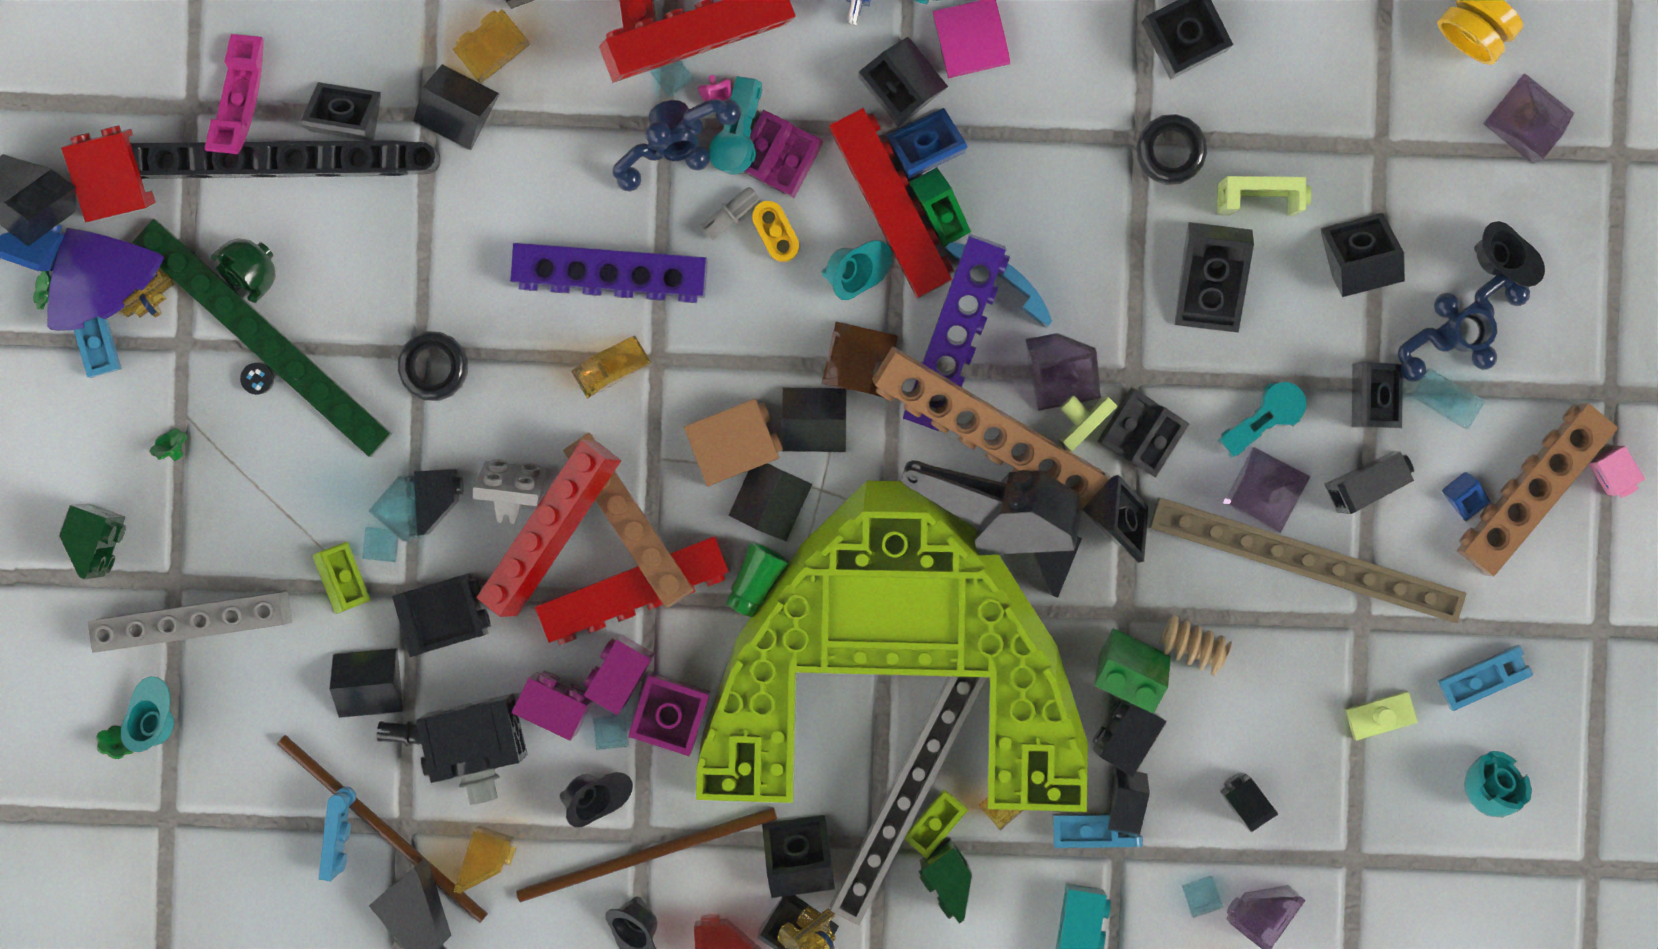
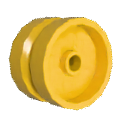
(1481, 28)

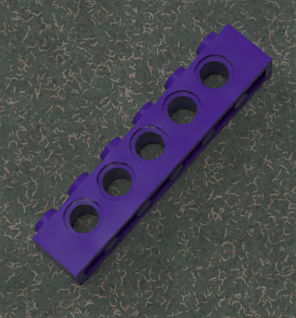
(976, 252)
(529, 256)

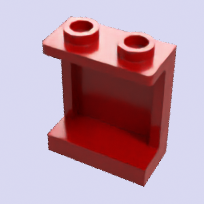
(106, 174)

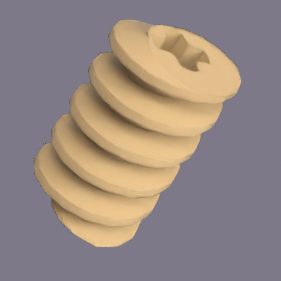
(1195, 644)

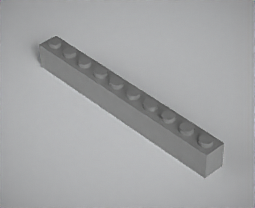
(905, 797)

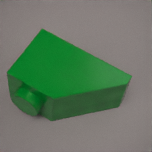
(940, 206)

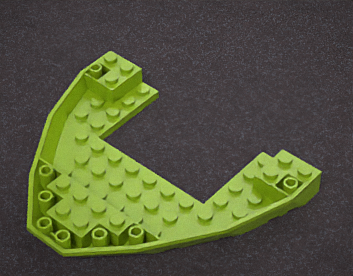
(896, 593)

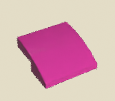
(971, 37)

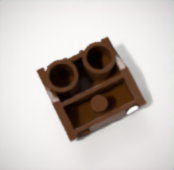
(856, 357)

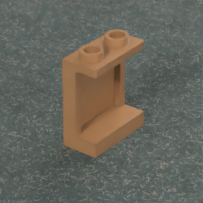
(733, 441)

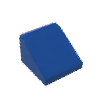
(1466, 495)

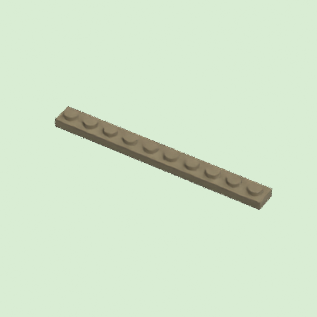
(1307, 560)

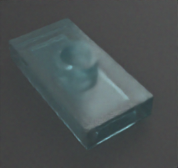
(1448, 398)

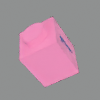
(1617, 471)

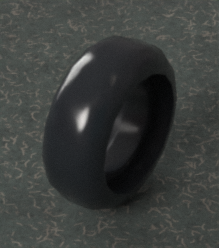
(1178, 124)
(407, 361)

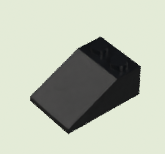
(32, 198)
(1214, 277)

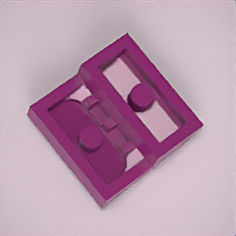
(782, 153)

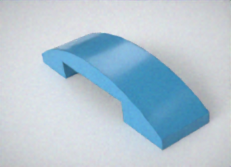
(1033, 306)

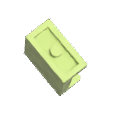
(1234, 187)

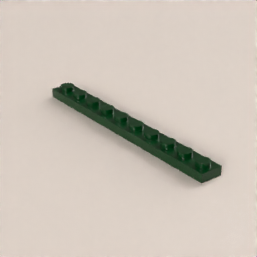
(264, 339)

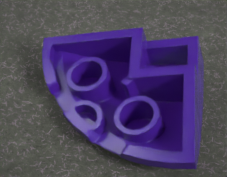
(95, 277)

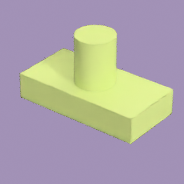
(1084, 420)
(1381, 715)

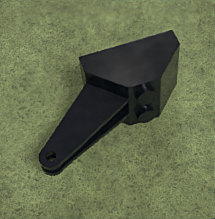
(1011, 516)

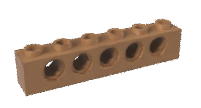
(1595, 433)

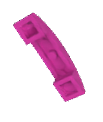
(238, 96)

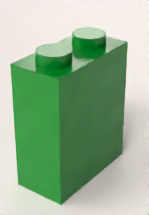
(1133, 670)

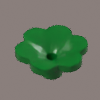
(42, 289)
(169, 445)
(110, 743)

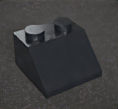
(1363, 254)
(798, 856)

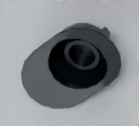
(1508, 254)
(593, 797)
(633, 925)

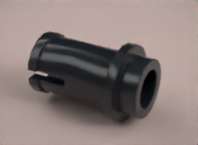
(398, 733)

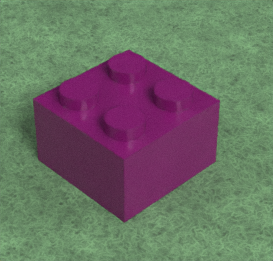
(619, 674)
(553, 704)
(669, 714)

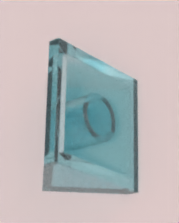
(398, 509)

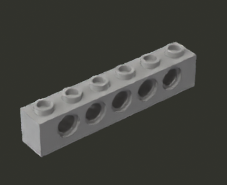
(189, 621)

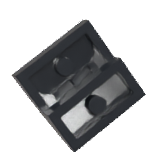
(1143, 432)

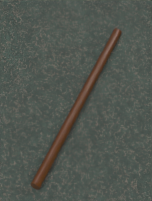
(381, 827)
(646, 854)

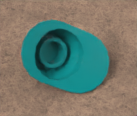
(858, 269)
(148, 716)

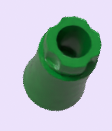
(755, 578)

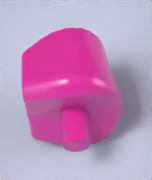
(719, 90)

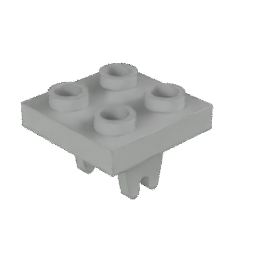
(510, 486)

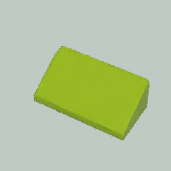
(341, 577)
(935, 823)

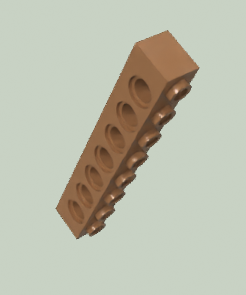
(899, 367)

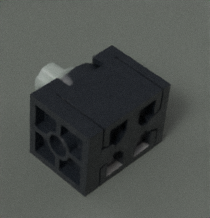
(471, 744)

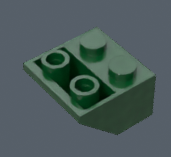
(90, 538)
(950, 877)

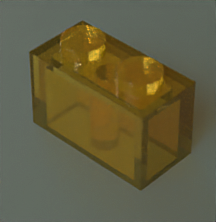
(490, 45)

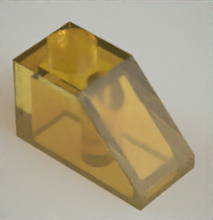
(610, 366)
(485, 857)

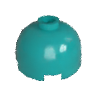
(1497, 785)

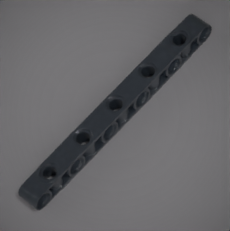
(272, 159)

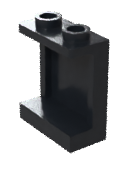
(441, 614)

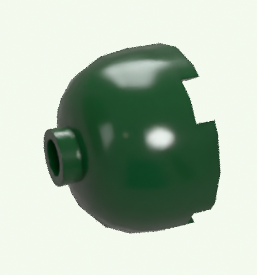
(246, 267)

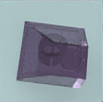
(1529, 119)
(1062, 369)
(1266, 489)
(1264, 913)

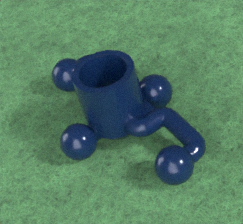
(674, 137)
(1448, 335)

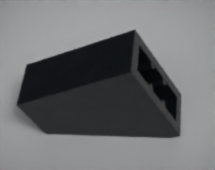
(1370, 482)
(414, 910)

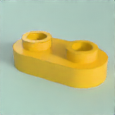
(776, 231)

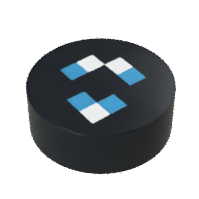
(257, 378)

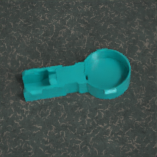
(732, 148)
(1282, 400)

